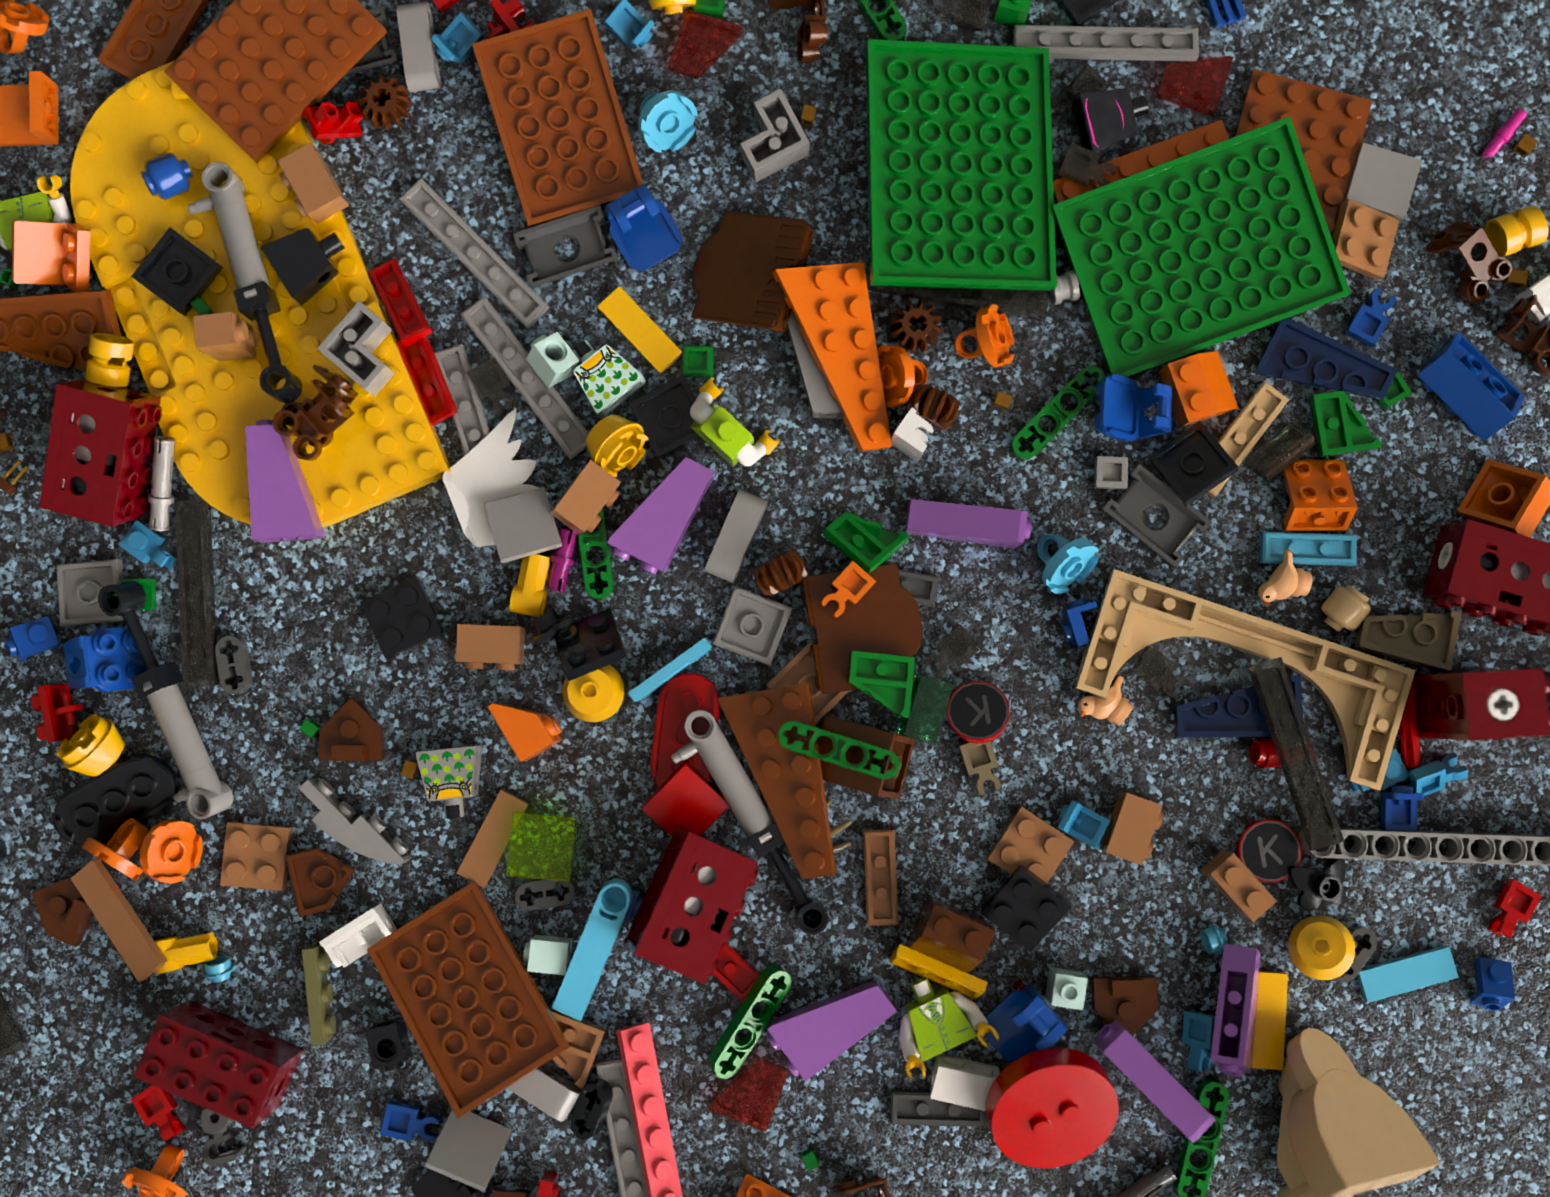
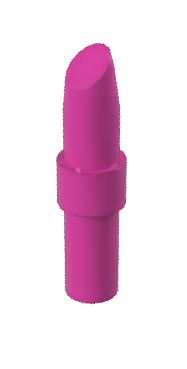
(1504, 133)

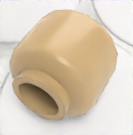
(1346, 608)

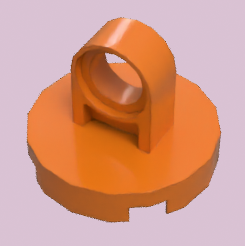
(20, 22)
(992, 337)
(899, 374)
(120, 848)
(170, 851)
(158, 1181)

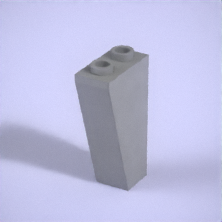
(814, 382)

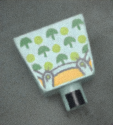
(605, 377)

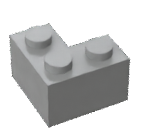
(780, 141)
(352, 347)

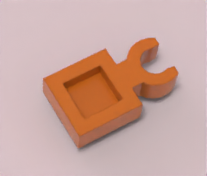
(850, 586)

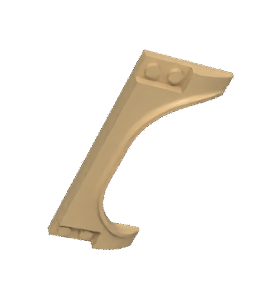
(1359, 688)

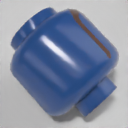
(166, 176)

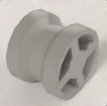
(1066, 288)

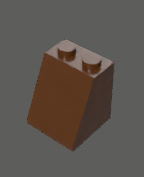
(846, 777)
(951, 935)

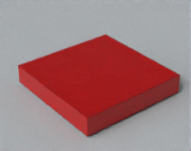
(686, 802)

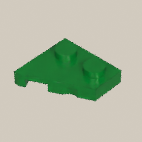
(884, 679)

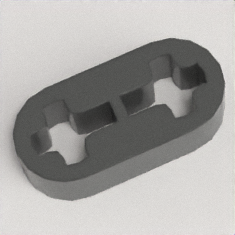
(226, 666)
(546, 900)
(1362, 954)

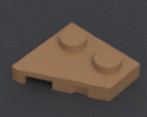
(584, 1044)

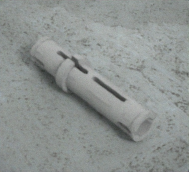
(162, 473)

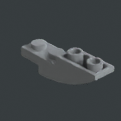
(361, 834)

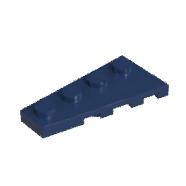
(1317, 360)
(1228, 715)

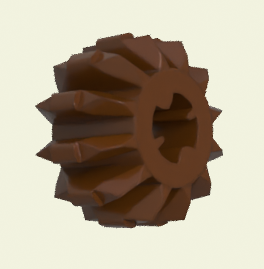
(385, 102)
(913, 316)
(934, 406)
(780, 572)

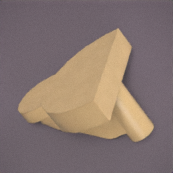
(1339, 1128)

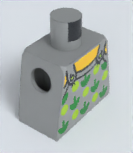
(451, 776)

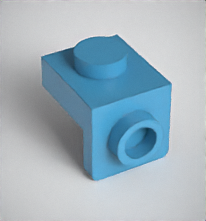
(629, 25)
(457, 39)
(1084, 824)

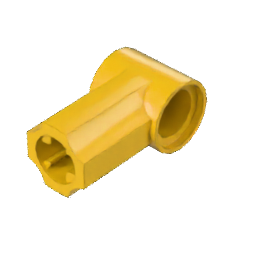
(530, 594)
(187, 951)

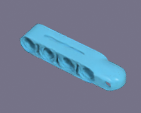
(593, 949)

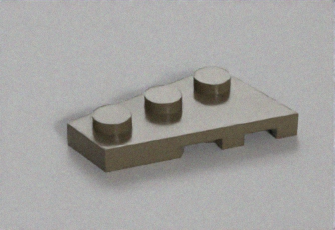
(1414, 639)

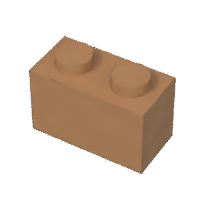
(312, 182)
(225, 336)
(586, 498)
(490, 645)
(1132, 828)
(1238, 885)

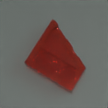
(701, 43)
(1195, 83)
(752, 1094)

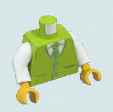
(40, 206)
(724, 432)
(938, 1023)

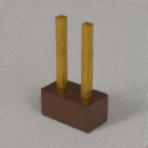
(5, 485)

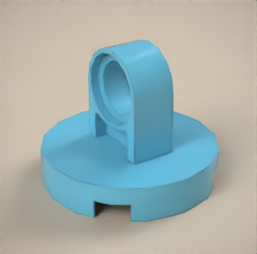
(667, 120)
(1070, 563)

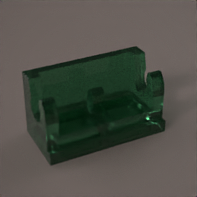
(927, 709)

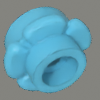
(1213, 939)
(218, 969)

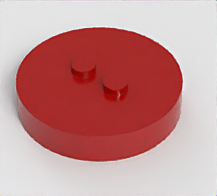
(1051, 1108)

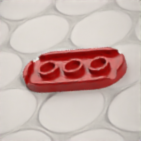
(675, 702)

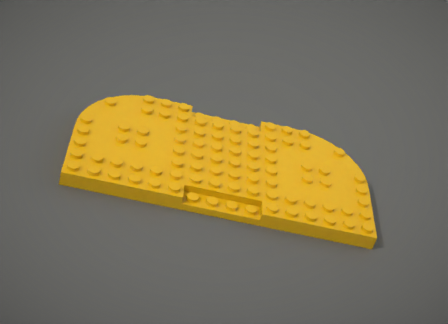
(208, 402)

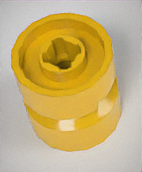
(1517, 230)
(109, 360)

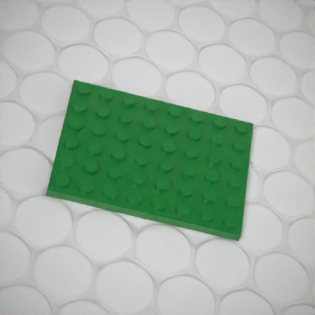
(960, 166)
(1201, 249)

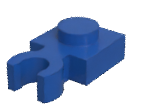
(1369, 320)
(403, 1121)

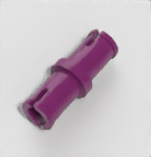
(561, 561)

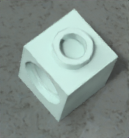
(551, 370)
(548, 954)
(1066, 988)

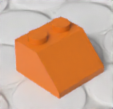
(1199, 388)
(1507, 498)
(526, 729)

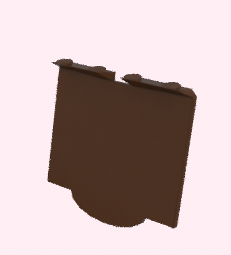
(737, 268)
(880, 622)

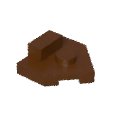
(351, 735)
(316, 879)
(63, 911)
(1126, 999)

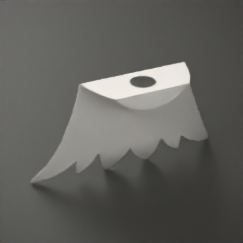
(486, 476)

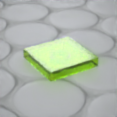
(541, 846)

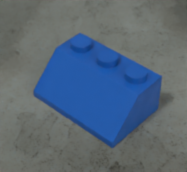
(1471, 387)

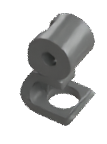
(217, 1125)

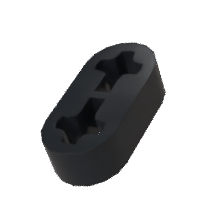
(586, 1106)

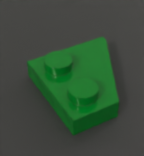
(1339, 426)
(864, 540)

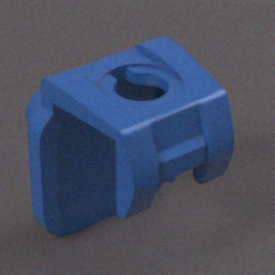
(642, 229)
(1124, 408)
(103, 660)
(1024, 1024)

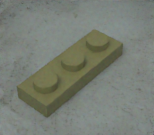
(318, 994)

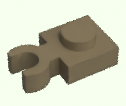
(979, 760)

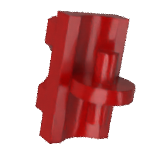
(506, 15)
(333, 121)
(57, 712)

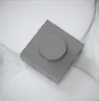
(1111, 472)

